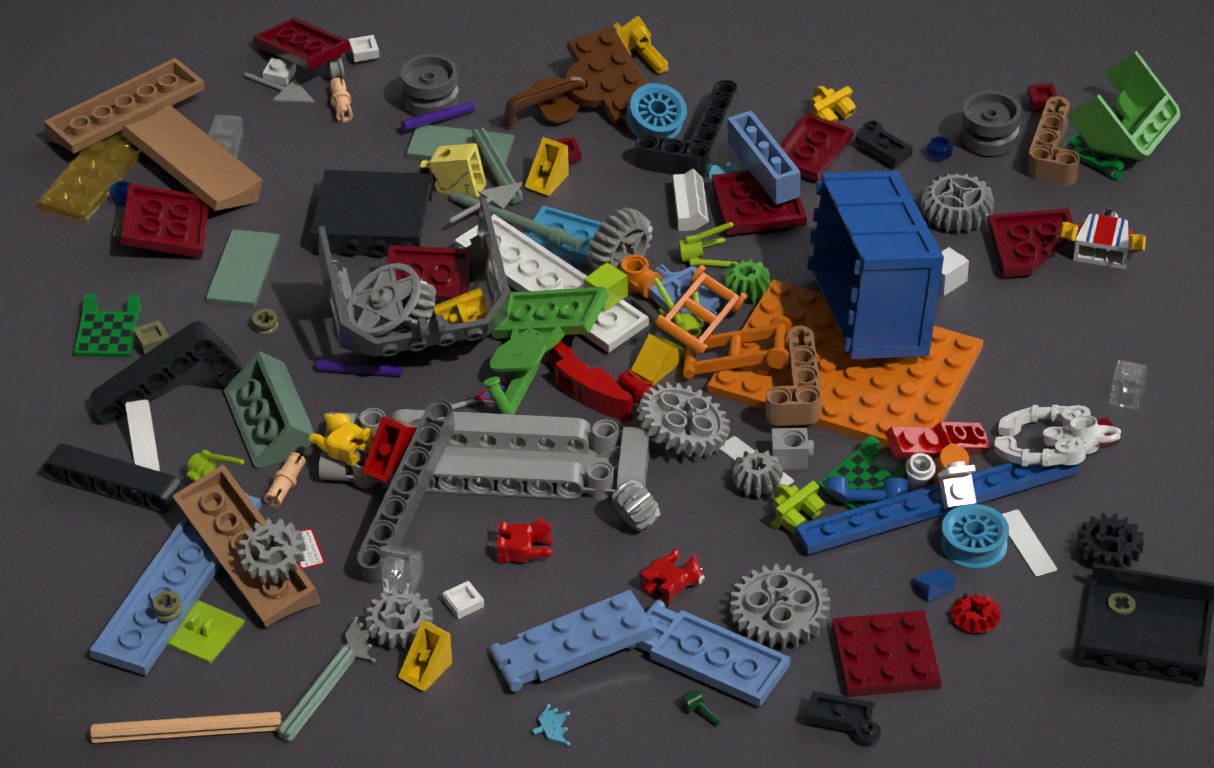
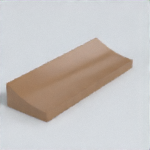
(123, 105)
(195, 159)
(221, 516)

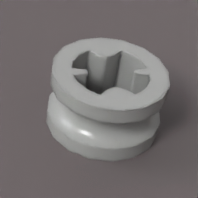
(336, 68)

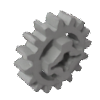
(273, 552)
(397, 617)

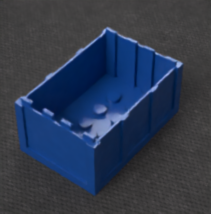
(875, 264)

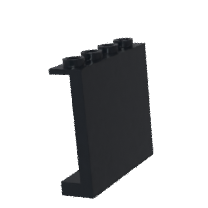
(371, 211)
(1161, 637)

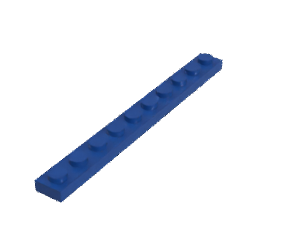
(922, 505)

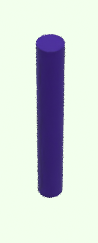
(438, 116)
(359, 368)

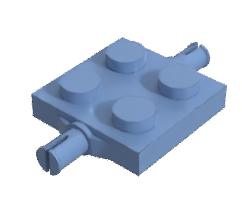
(677, 285)

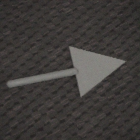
(292, 93)
(499, 196)

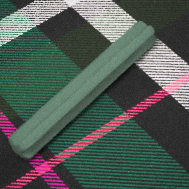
(495, 162)
(315, 694)

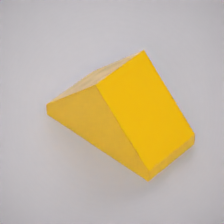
(549, 167)
(657, 359)
(427, 656)

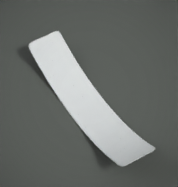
(142, 434)

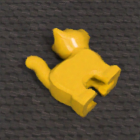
(343, 438)

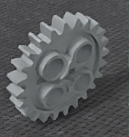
(683, 419)
(780, 606)

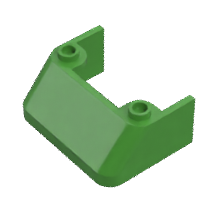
(1142, 102)

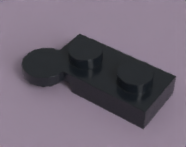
(883, 144)
(845, 715)

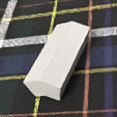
(690, 201)

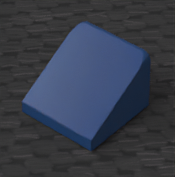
(935, 583)

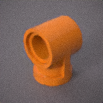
(639, 275)
(949, 454)

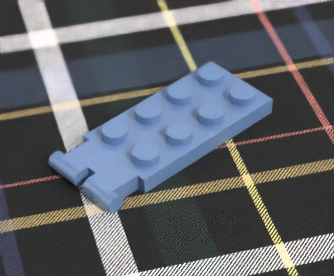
(573, 640)
(713, 654)

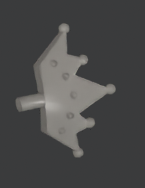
(357, 640)

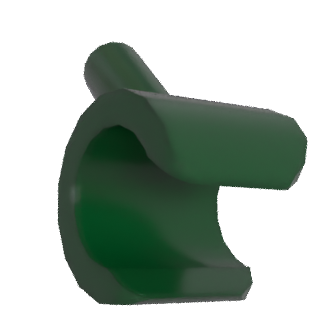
(693, 701)

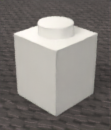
(953, 271)

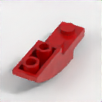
(589, 387)
(930, 441)

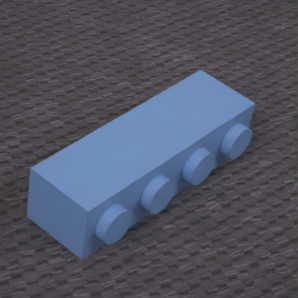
(763, 157)

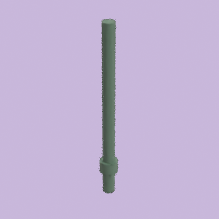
(556, 235)

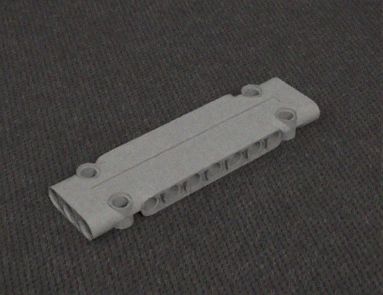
(517, 456)

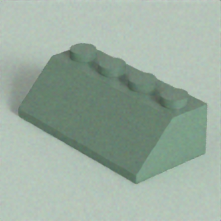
(268, 411)

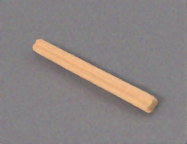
(185, 727)

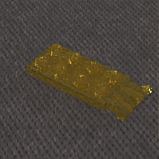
(88, 178)

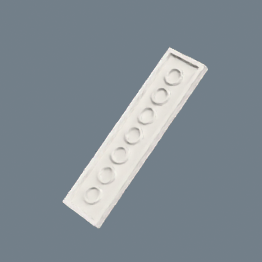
(535, 268)

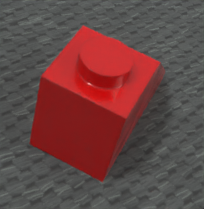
(388, 448)

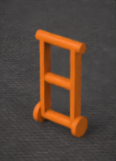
(700, 278)
(776, 357)

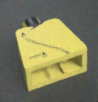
(456, 169)

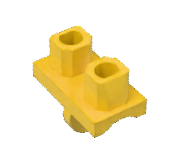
(633, 34)
(827, 102)
(463, 308)

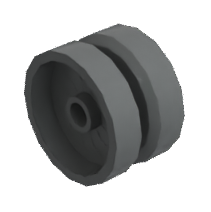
(429, 84)
(990, 123)

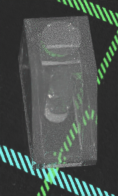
(1128, 384)
(401, 568)

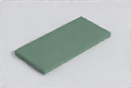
(430, 137)
(243, 268)

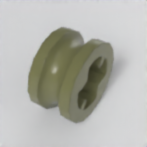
(265, 315)
(167, 598)
(1111, 603)

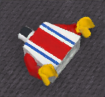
(1103, 240)

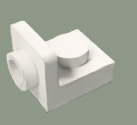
(957, 485)

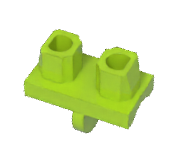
(791, 502)

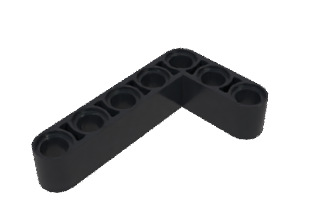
(699, 153)
(163, 366)

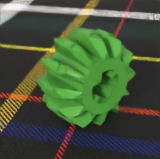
(747, 278)

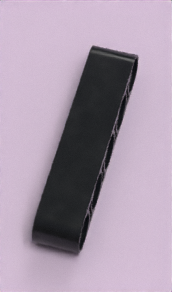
(112, 478)

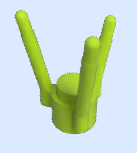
(692, 247)
(684, 320)
(203, 463)

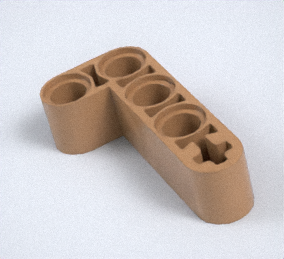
(1046, 159)
(802, 400)

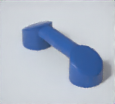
(838, 489)

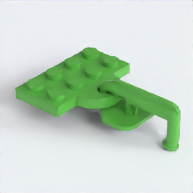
(535, 325)

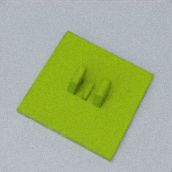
(205, 632)

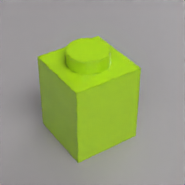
(613, 280)

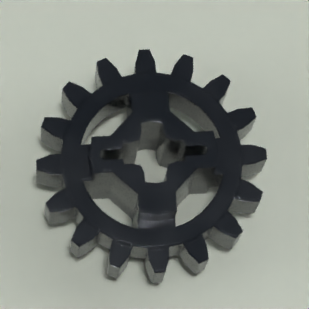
(1110, 541)

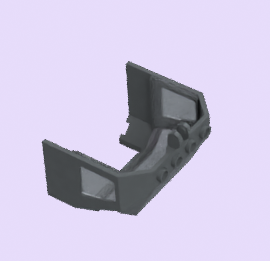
(486, 274)

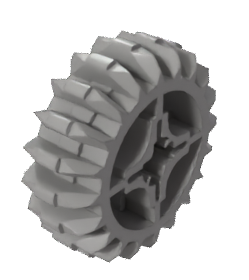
(957, 202)
(619, 236)

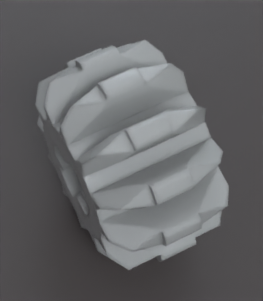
(424, 305)
(757, 473)
(635, 505)

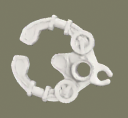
(1072, 441)

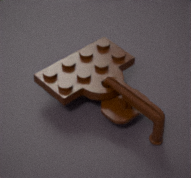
(599, 77)

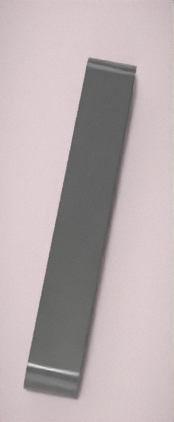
(407, 478)

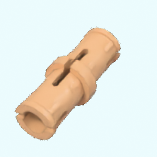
(340, 100)
(284, 480)

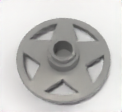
(384, 298)

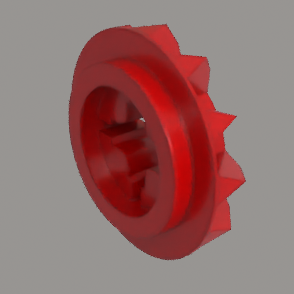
(971, 621)

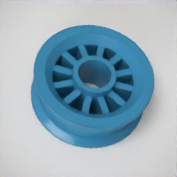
(655, 99)
(974, 536)

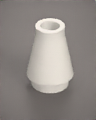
(919, 471)

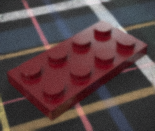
(302, 43)

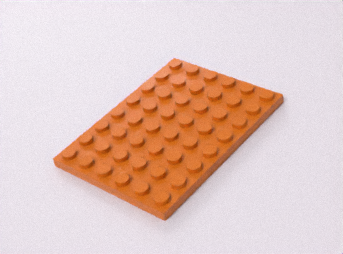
(856, 394)

